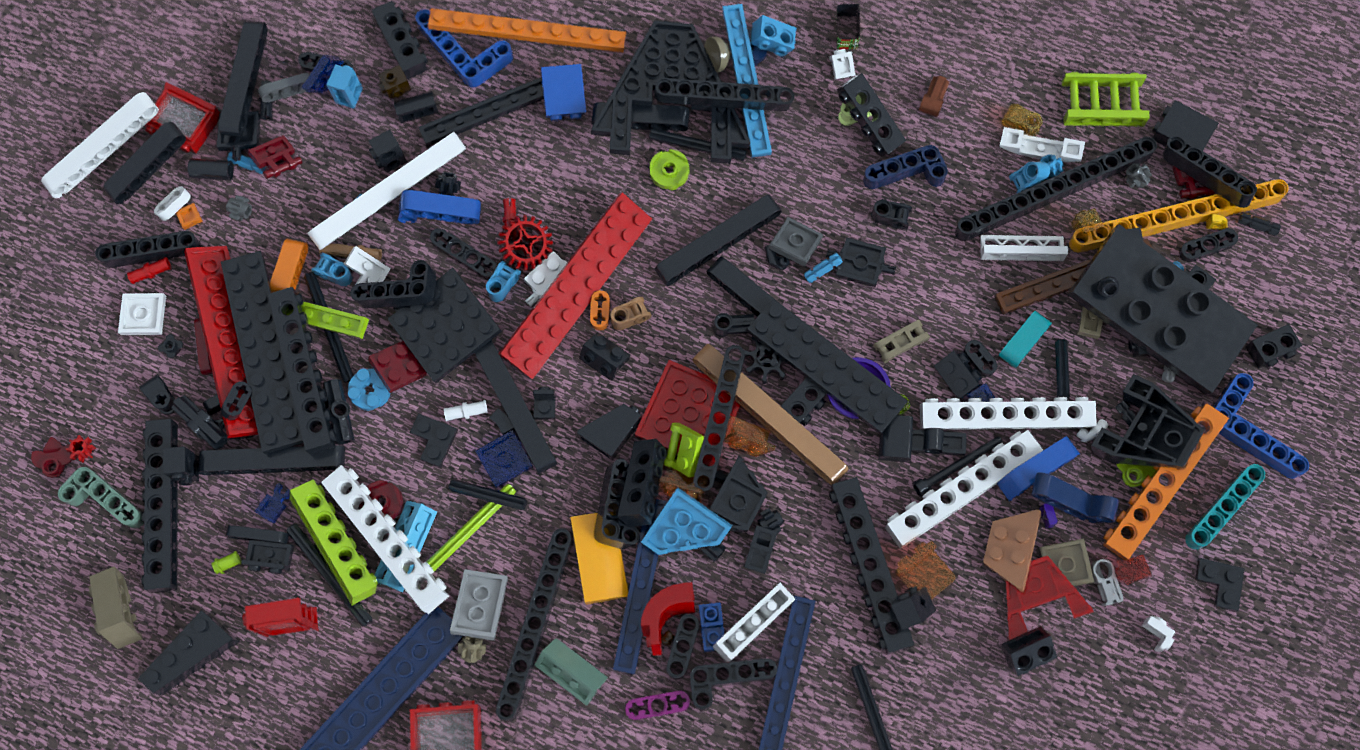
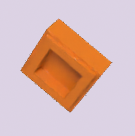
(189, 216)

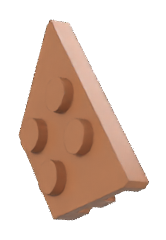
(1012, 546)

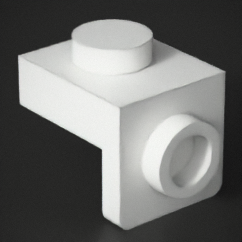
(1158, 627)

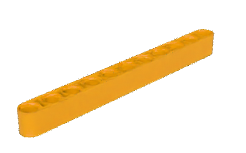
(1185, 210)

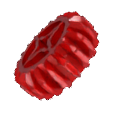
(522, 233)

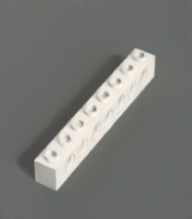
(1084, 417)
(337, 485)
(903, 535)

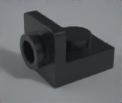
(544, 404)

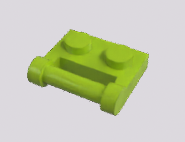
(688, 451)

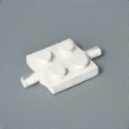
(543, 276)

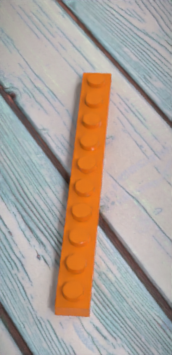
(526, 30)

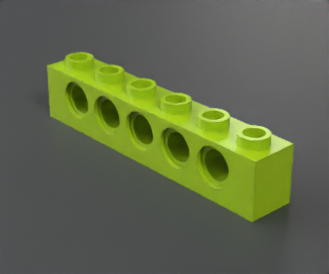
(354, 589)

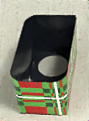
(849, 10)

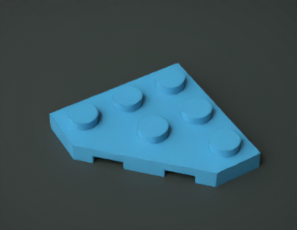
(685, 526)

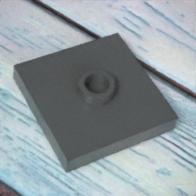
(796, 241)

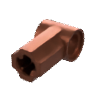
(933, 100)

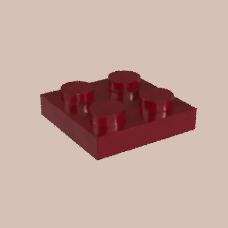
(396, 366)

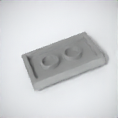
(479, 605)

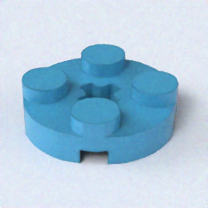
(358, 394)

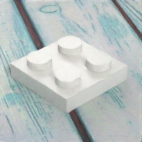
(142, 314)

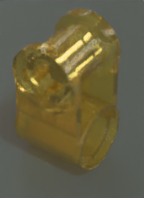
(1022, 119)

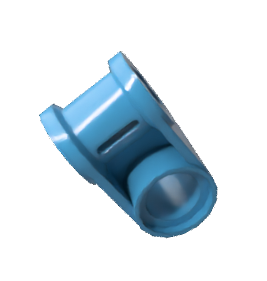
(1027, 177)
(330, 268)
(503, 278)

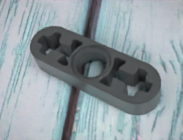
(283, 88)

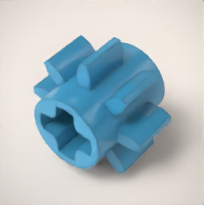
(1054, 164)

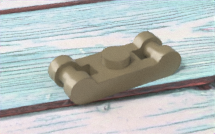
(901, 341)

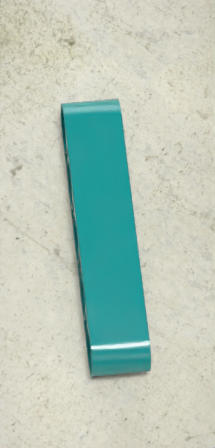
(1233, 502)

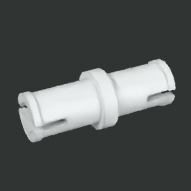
(465, 410)

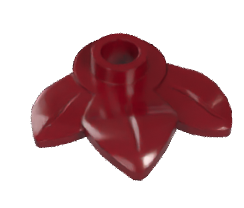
(52, 454)

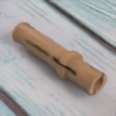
(344, 250)

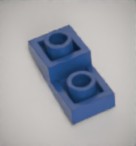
(711, 625)

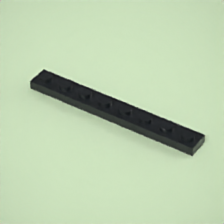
(482, 112)

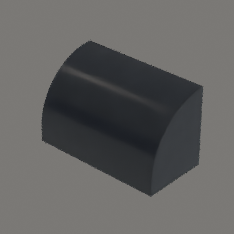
(415, 107)

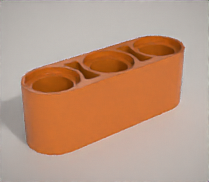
(289, 265)

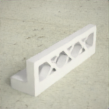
(1021, 251)

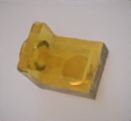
(1087, 221)

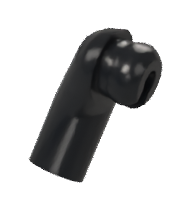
(775, 261)

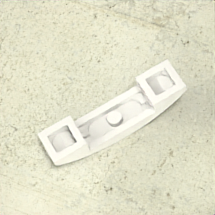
(1037, 147)

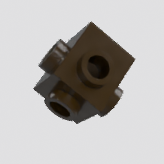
(393, 82)

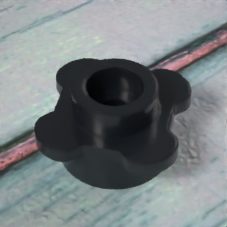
(174, 350)

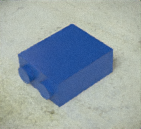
(563, 92)

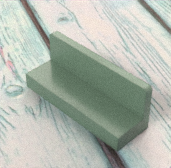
(570, 671)

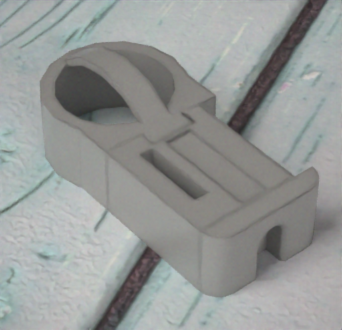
(1109, 586)

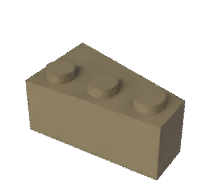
(112, 608)

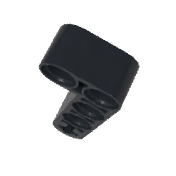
(370, 294)
(613, 501)
(734, 677)

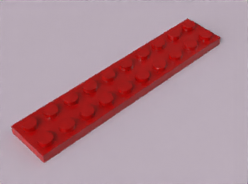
(574, 286)
(219, 331)

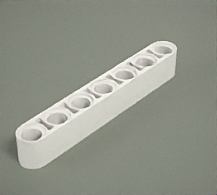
(99, 145)

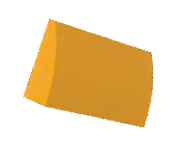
(599, 564)

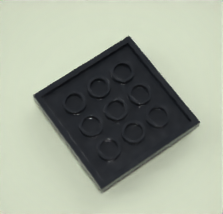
(446, 328)

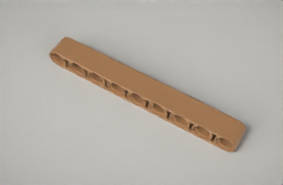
(775, 418)

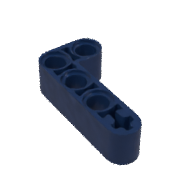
(903, 171)
(1074, 500)

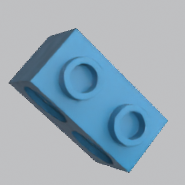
(773, 35)
(344, 86)

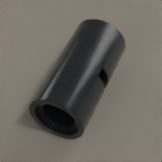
(210, 169)

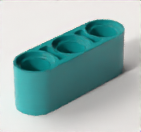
(1025, 339)

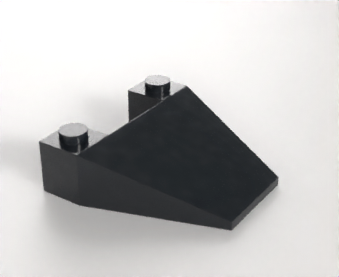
(1157, 436)

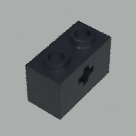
(913, 607)

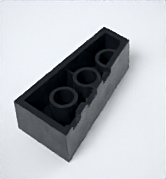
(189, 652)

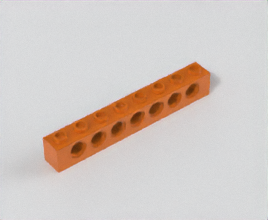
(1124, 548)

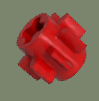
(80, 442)

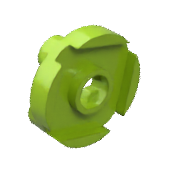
(667, 159)

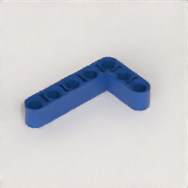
(457, 53)
(1249, 432)

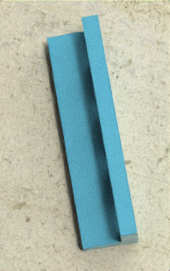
(416, 529)

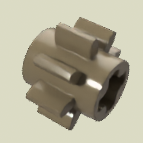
(471, 649)

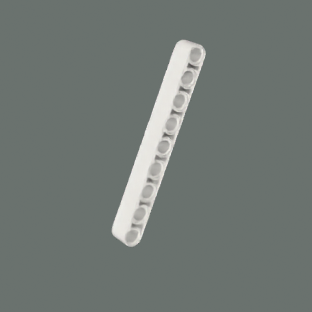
(386, 191)

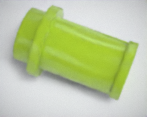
(226, 562)

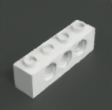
(753, 622)

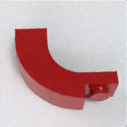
(661, 607)

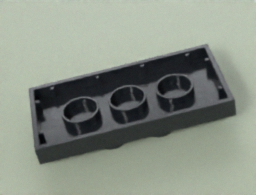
(1164, 310)

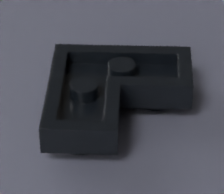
(438, 436)
(1228, 581)

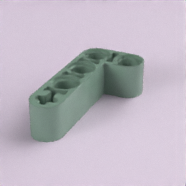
(106, 500)

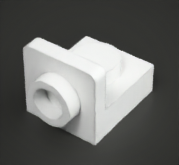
(842, 64)

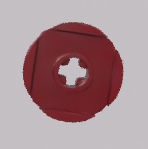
(388, 492)

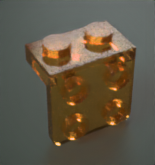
(925, 569)

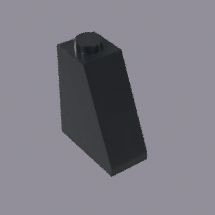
(611, 430)

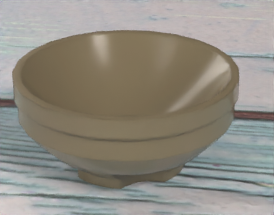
(718, 52)

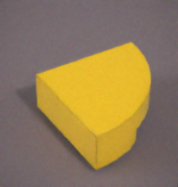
(1216, 222)

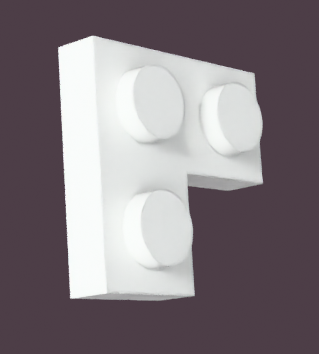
(366, 266)

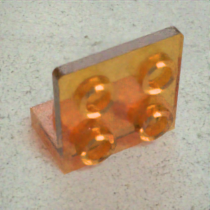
(748, 437)
(674, 479)

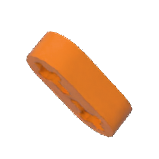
(605, 310)

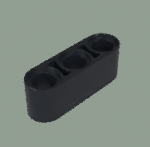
(685, 636)

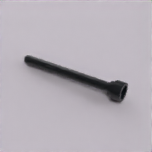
(923, 485)

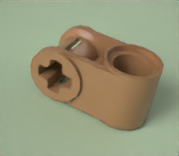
(633, 311)

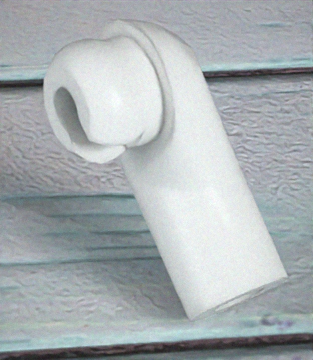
(1086, 436)

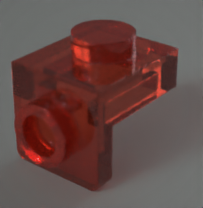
(1133, 569)

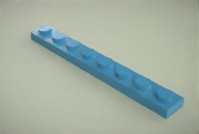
(746, 74)

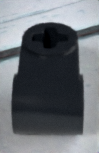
(893, 214)
(158, 393)

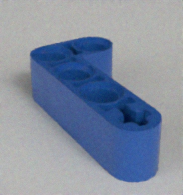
(438, 207)
(1045, 462)

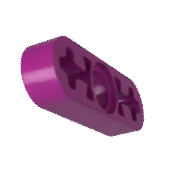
(673, 696)

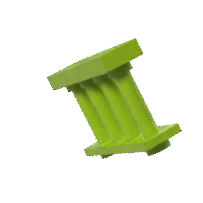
(1097, 116)

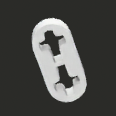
(172, 203)

